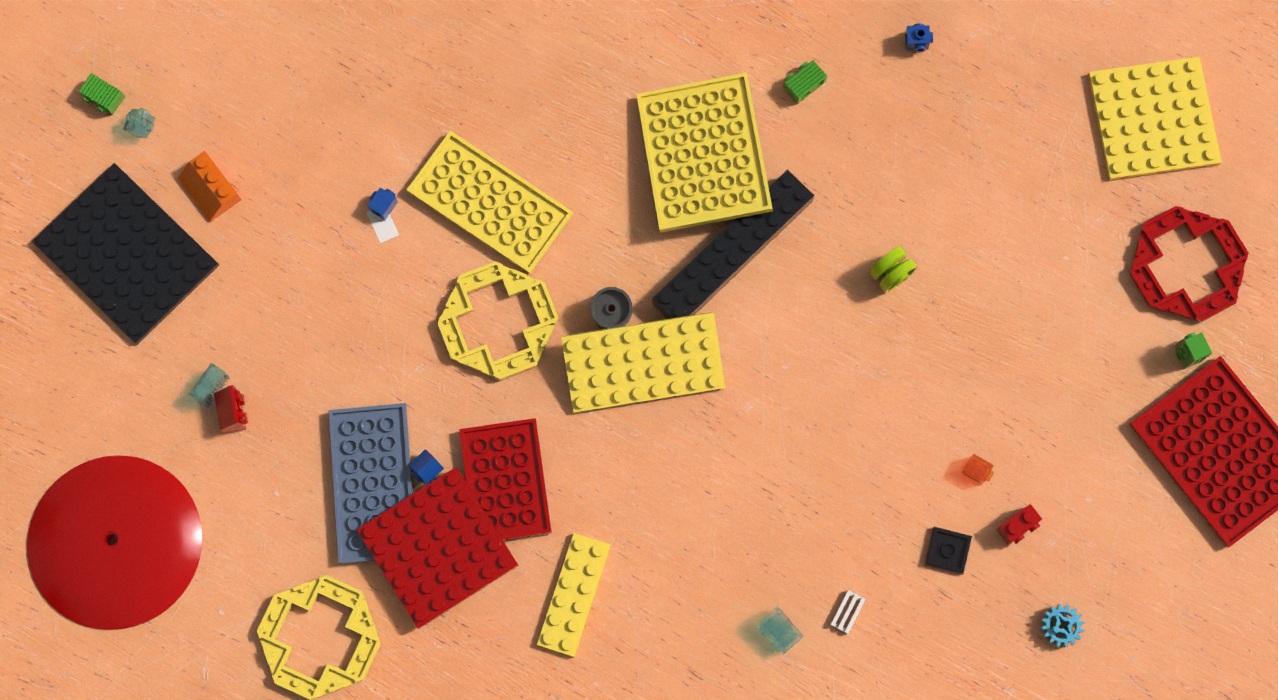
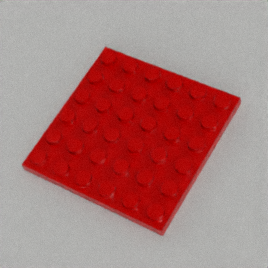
(437, 548)

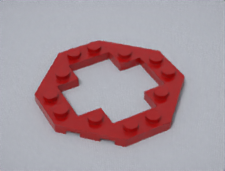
(1179, 302)

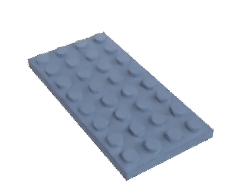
(368, 470)

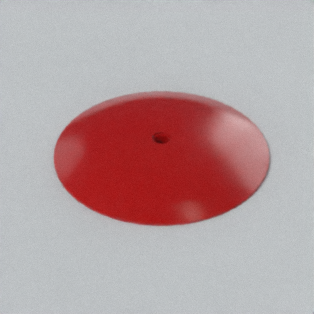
(147, 565)

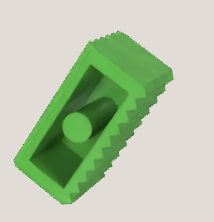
(804, 81)
(102, 94)

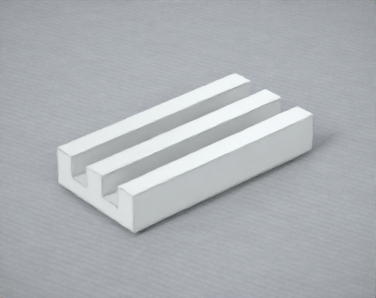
(855, 597)

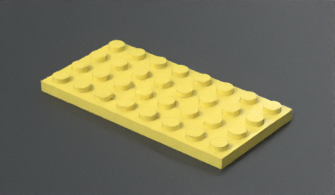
(490, 202)
(643, 362)

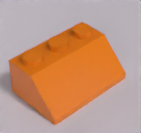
(208, 186)

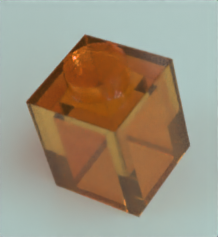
(978, 469)

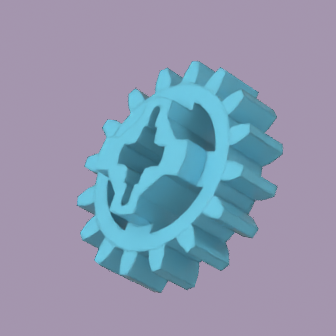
(1066, 632)

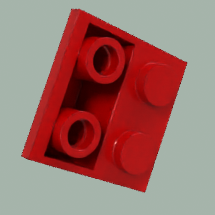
(230, 410)

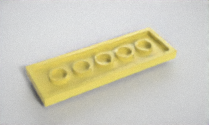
(574, 595)

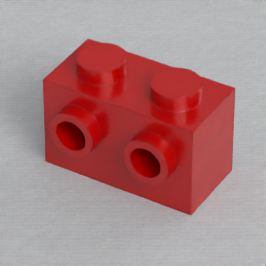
(1015, 527)

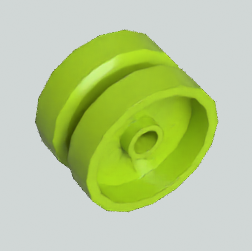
(893, 269)

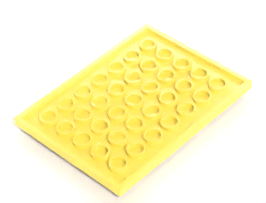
(704, 152)

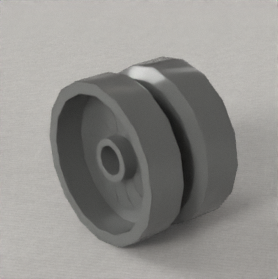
(614, 297)

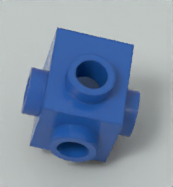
(918, 37)

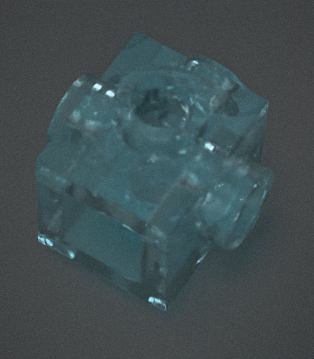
(139, 123)

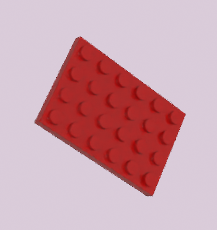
(508, 476)

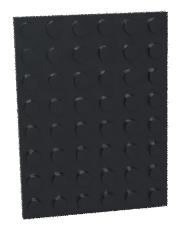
(125, 253)

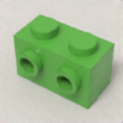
(1193, 349)

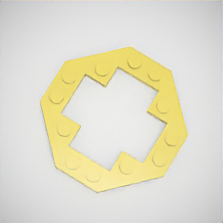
(480, 357)
(332, 677)

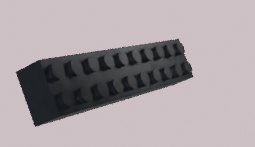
(732, 250)

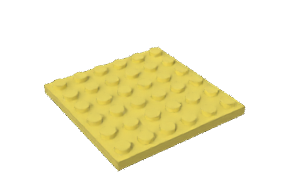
(1154, 118)

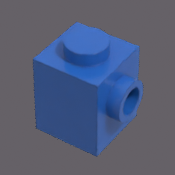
(382, 203)
(425, 467)

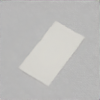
(383, 228)

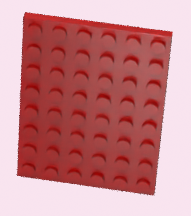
(1217, 449)

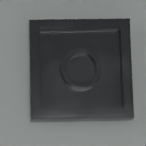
(948, 550)

